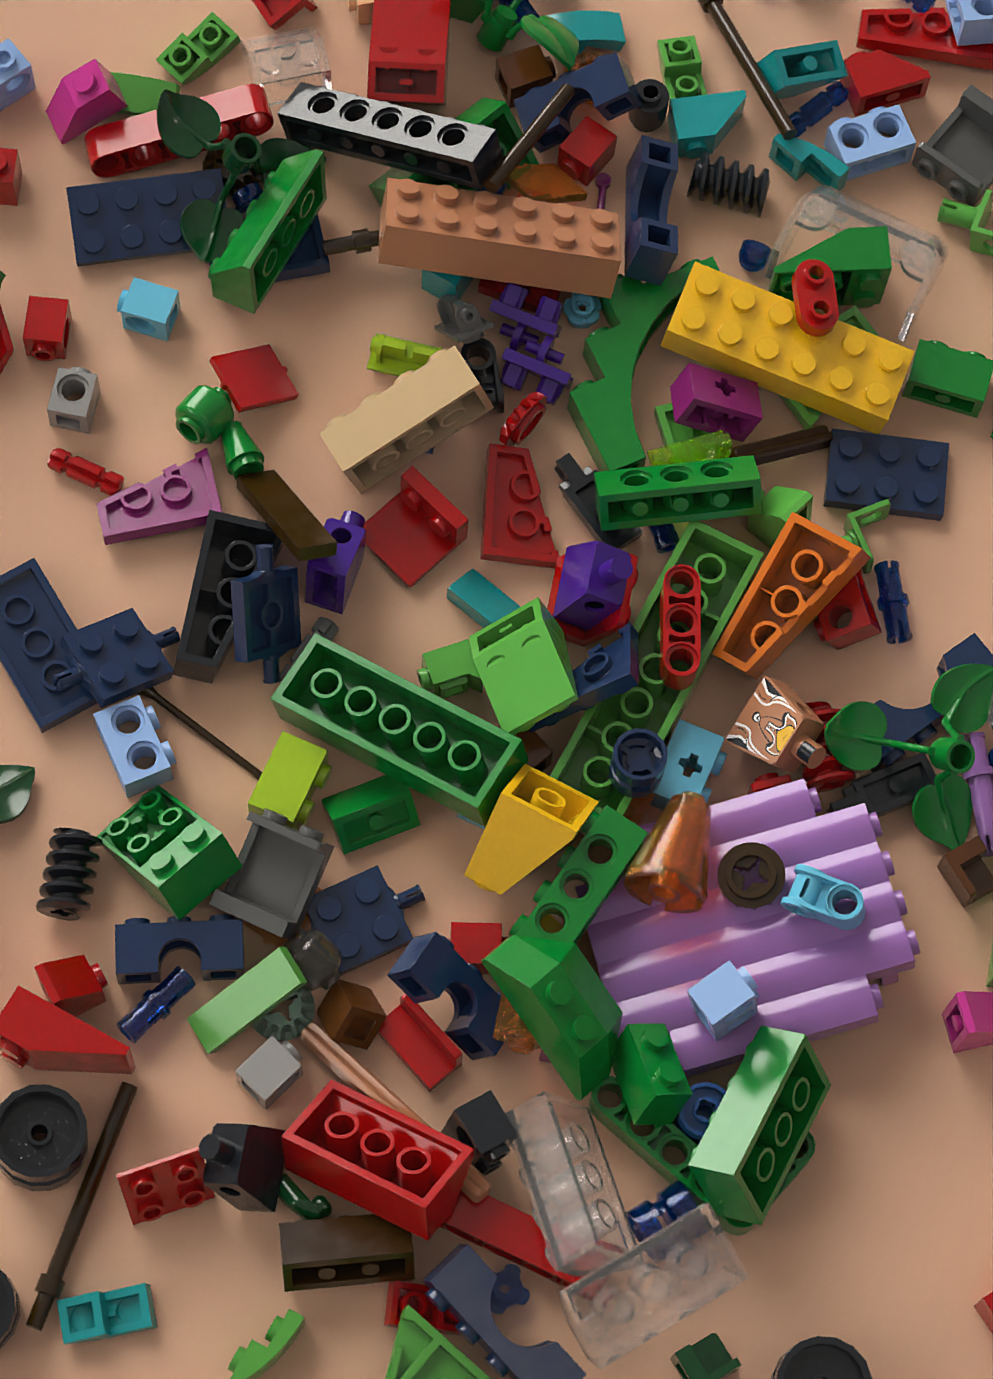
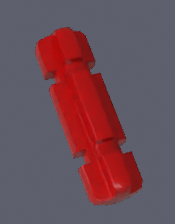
(85, 471)

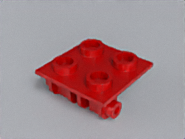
(164, 1186)

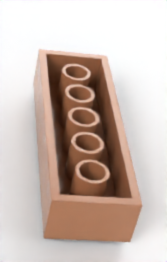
(499, 238)

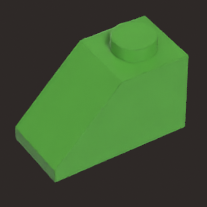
(776, 509)

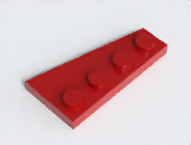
(919, 36)

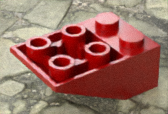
(409, 51)

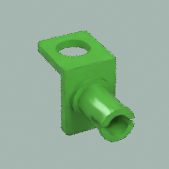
(970, 218)
(856, 520)

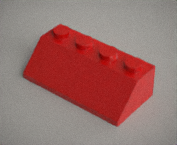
(377, 1159)

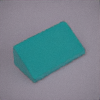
(480, 598)

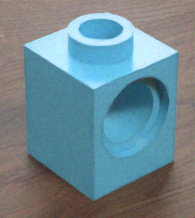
(149, 308)

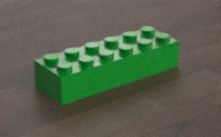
(399, 728)

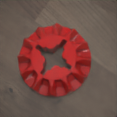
(523, 419)

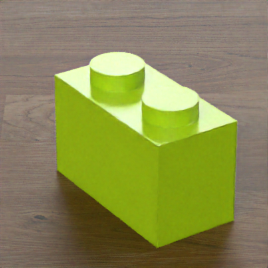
(291, 779)

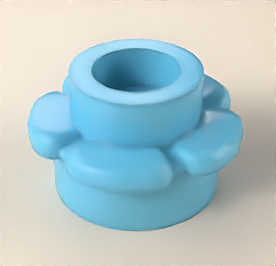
(579, 318)

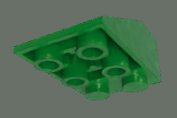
(858, 262)
(170, 851)

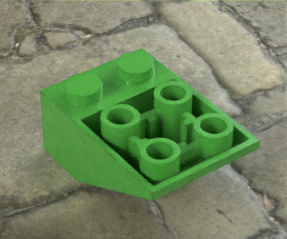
(524, 666)

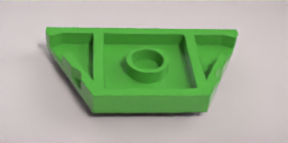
(426, 1353)

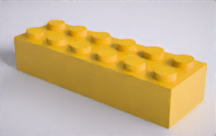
(759, 340)

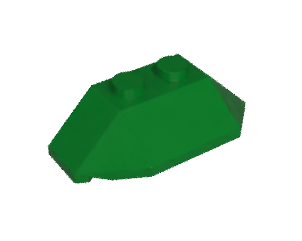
(560, 1005)

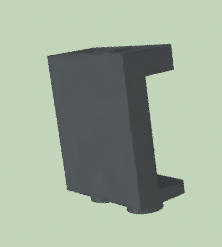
(961, 149)
(277, 874)

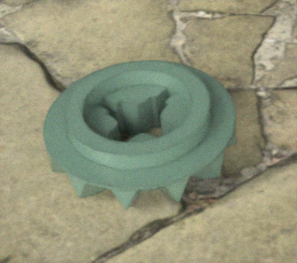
(300, 1013)

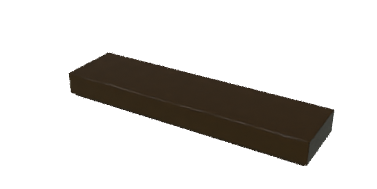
(287, 515)

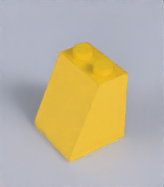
(526, 828)

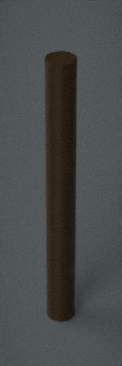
(529, 138)

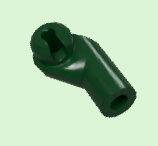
(300, 1204)

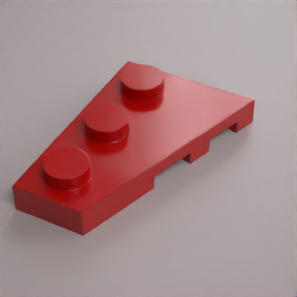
(513, 512)

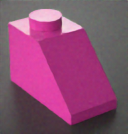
(84, 100)
(969, 1020)

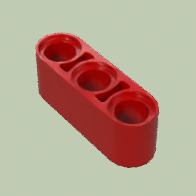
(685, 609)

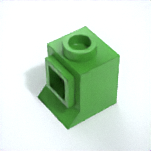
(449, 670)

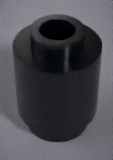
(654, 105)

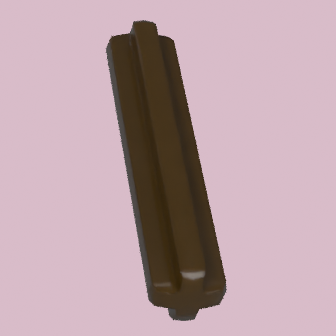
(785, 445)

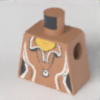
(778, 728)

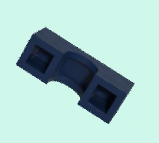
(604, 82)
(144, 945)
(433, 966)

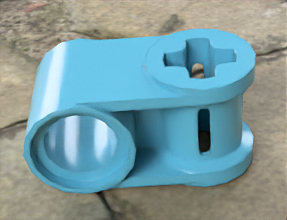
(816, 895)

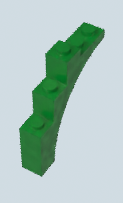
(604, 407)

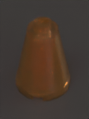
(674, 857)

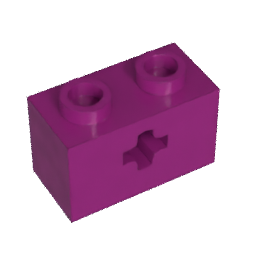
(716, 402)

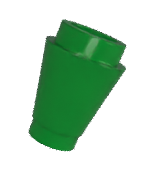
(240, 451)

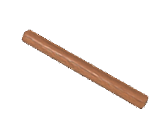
(365, 1082)

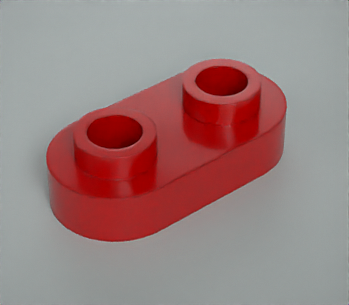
(814, 294)

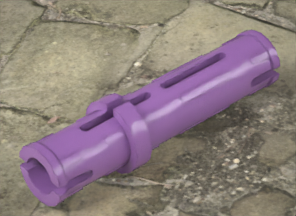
(981, 786)

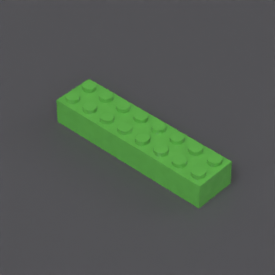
(725, 575)

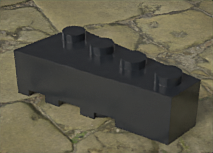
(225, 555)

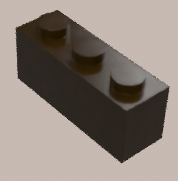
(344, 1252)

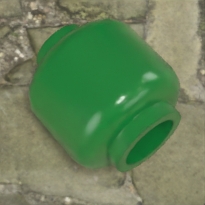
(204, 414)

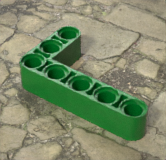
(668, 1135)

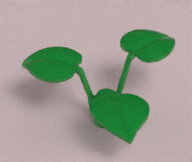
(501, 26)
(941, 809)

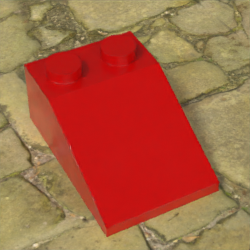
(54, 1040)

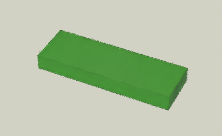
(247, 1000)

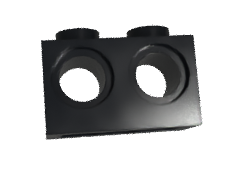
(485, 1128)

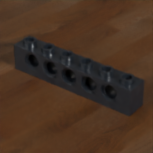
(391, 135)

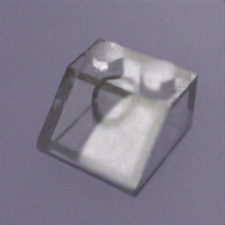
(285, 60)

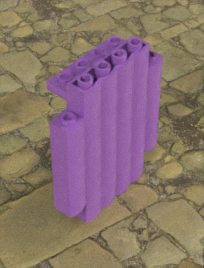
(805, 970)

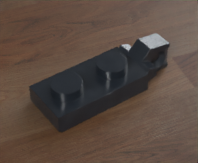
(579, 492)
(889, 787)

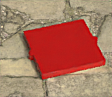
(253, 378)

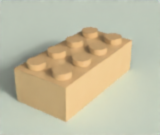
(406, 419)

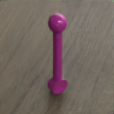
(603, 182)

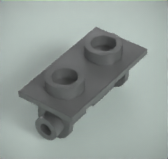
(460, 320)

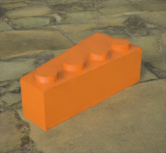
(787, 593)

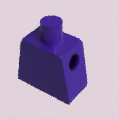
(332, 578)
(591, 583)

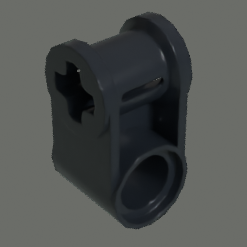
(488, 373)

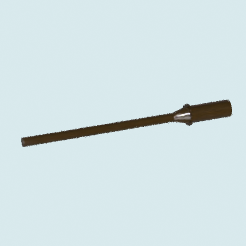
(152, 694)

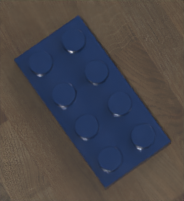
(136, 215)
(31, 649)

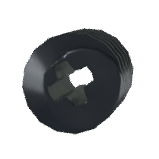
(729, 183)
(67, 873)

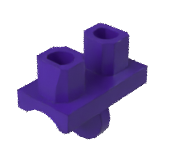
(511, 305)
(519, 365)

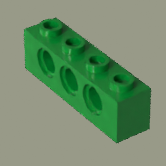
(678, 493)
(604, 829)

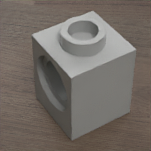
(73, 414)
(270, 1071)

